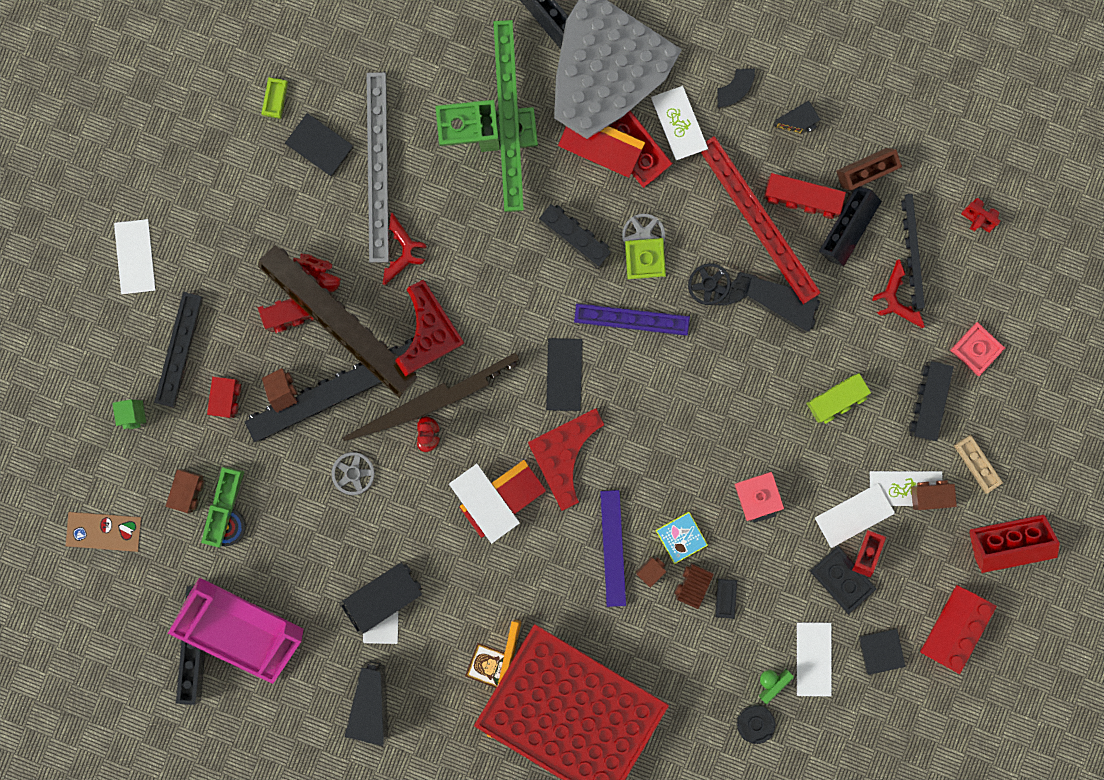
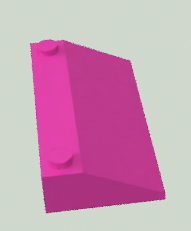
(236, 631)

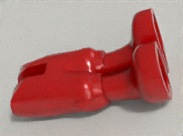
(426, 428)

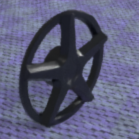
(709, 284)

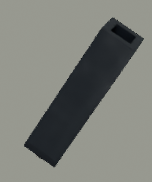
(782, 303)

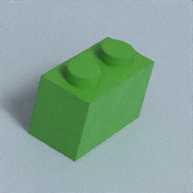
(129, 413)

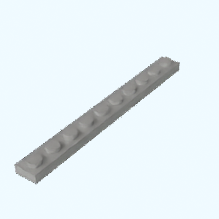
(377, 168)

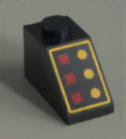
(799, 119)

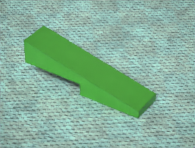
(222, 506)

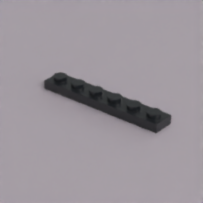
(913, 260)
(178, 349)

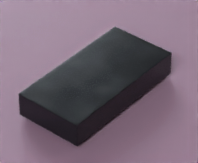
(726, 598)

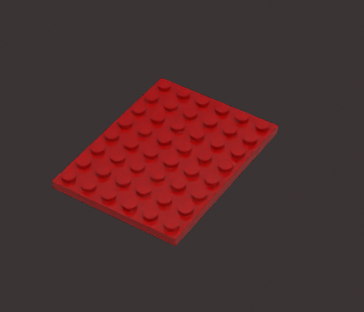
(570, 711)

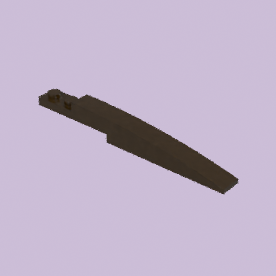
(434, 399)

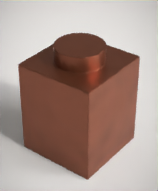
(651, 571)

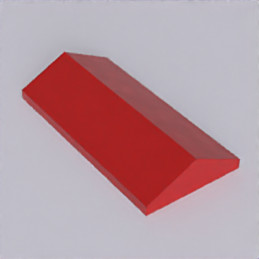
(652, 160)

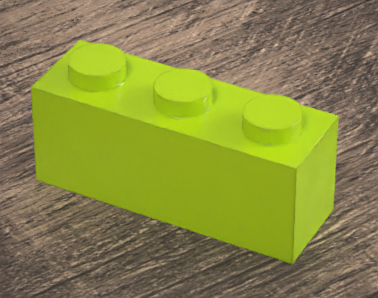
(839, 398)

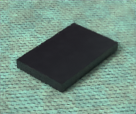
(319, 145)
(839, 580)

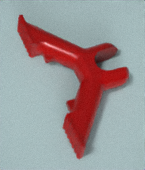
(406, 257)
(893, 304)

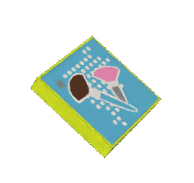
(681, 537)

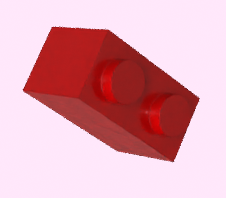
(223, 397)
(869, 553)

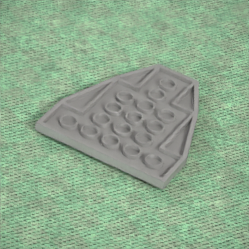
(607, 66)

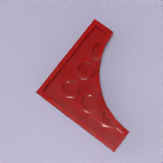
(434, 331)
(558, 451)

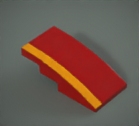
(607, 148)
(516, 488)

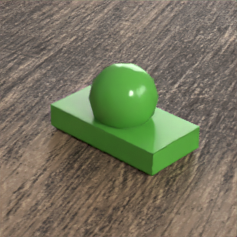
(773, 683)

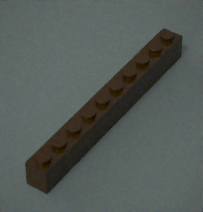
(335, 319)

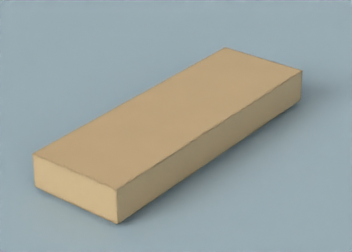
(978, 464)

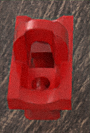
(985, 220)

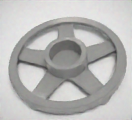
(642, 232)
(353, 473)

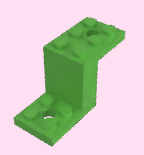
(481, 125)

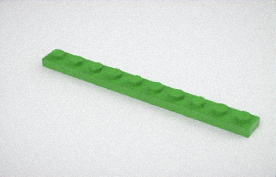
(508, 116)

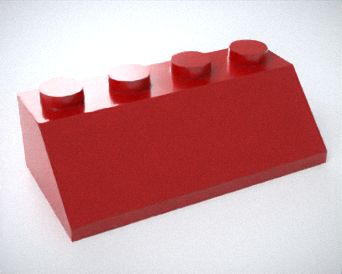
(1014, 543)
(958, 629)

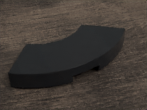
(736, 89)
(737, 290)

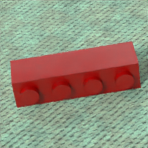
(804, 195)

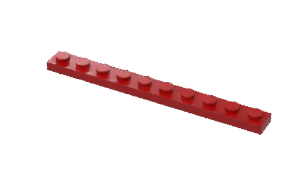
(760, 221)

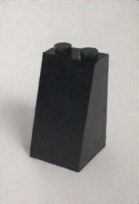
(381, 598)
(369, 709)

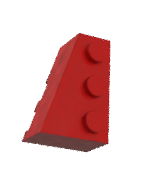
(282, 315)

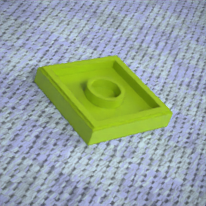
(645, 258)

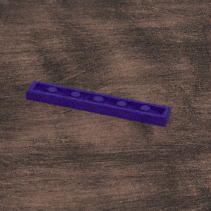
(631, 319)
(613, 548)

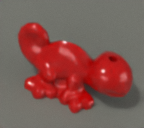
(317, 269)

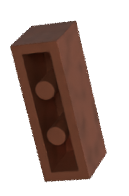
(869, 168)

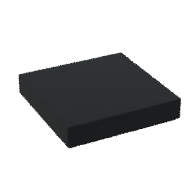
(881, 651)

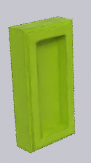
(274, 98)

